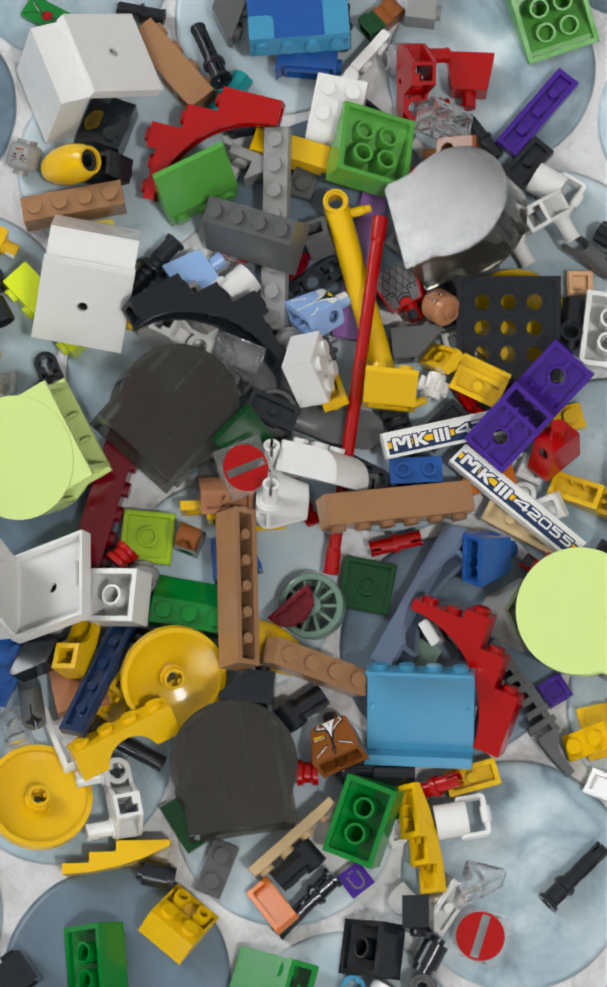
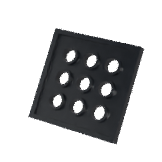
(521, 288)

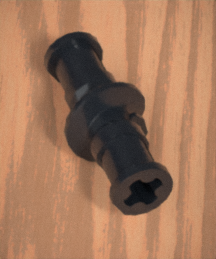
(153, 265)

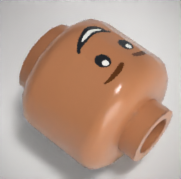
(440, 307)

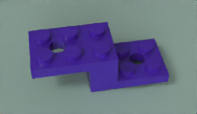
(529, 406)

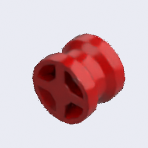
(122, 555)
(306, 773)

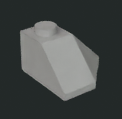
(504, 605)

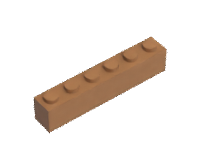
(395, 505)
(237, 589)

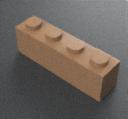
(174, 69)
(82, 202)
(314, 667)

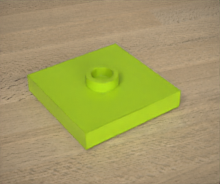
(150, 535)

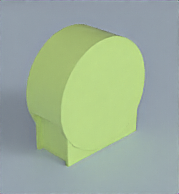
(45, 451)
(565, 611)

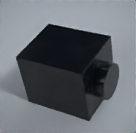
(418, 914)

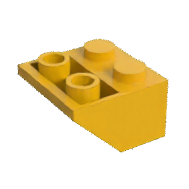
(390, 387)
(178, 923)

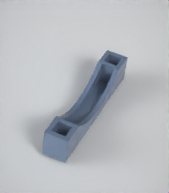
(441, 564)

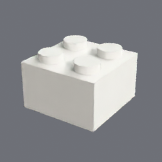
(309, 369)
(120, 597)

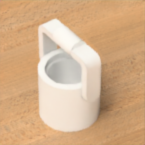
(549, 180)
(238, 283)
(452, 818)

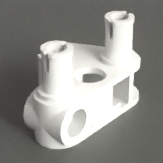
(557, 212)
(177, 332)
(284, 500)
(117, 792)

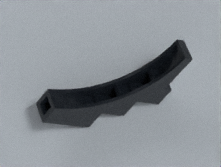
(174, 301)

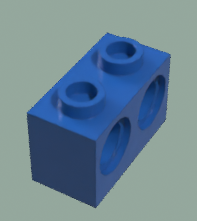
(415, 471)

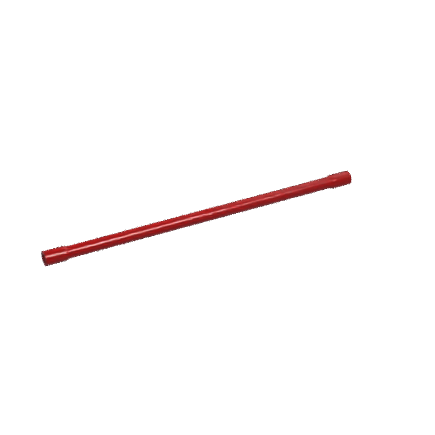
(377, 238)

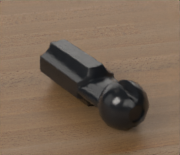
(388, 774)

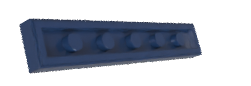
(97, 680)

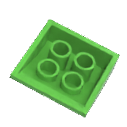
(552, 26)
(369, 149)
(186, 185)

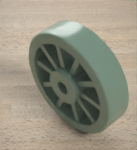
(319, 581)

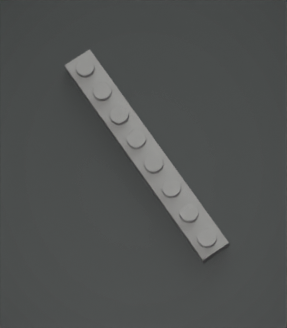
(276, 201)

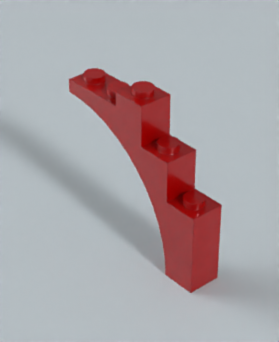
(198, 124)
(471, 632)

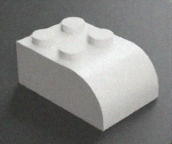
(327, 105)
(594, 337)
(321, 464)

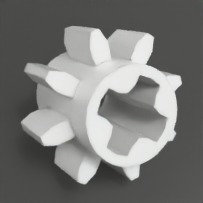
(433, 386)

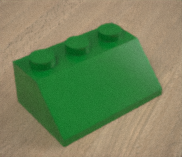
(185, 604)
(363, 820)
(96, 955)

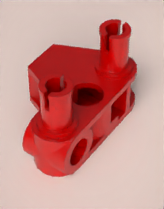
(411, 85)

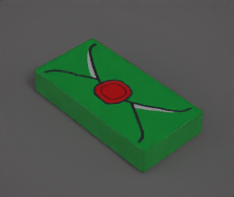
(41, 12)

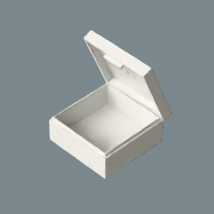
(72, 63)
(88, 266)
(26, 583)

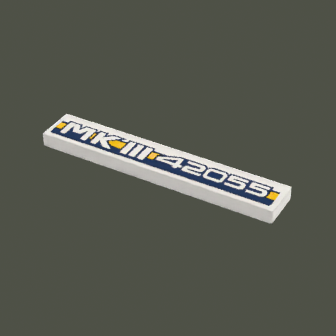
(430, 436)
(514, 500)

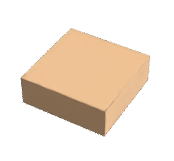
(579, 282)

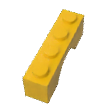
(76, 651)
(94, 751)

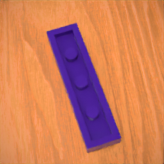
(537, 112)

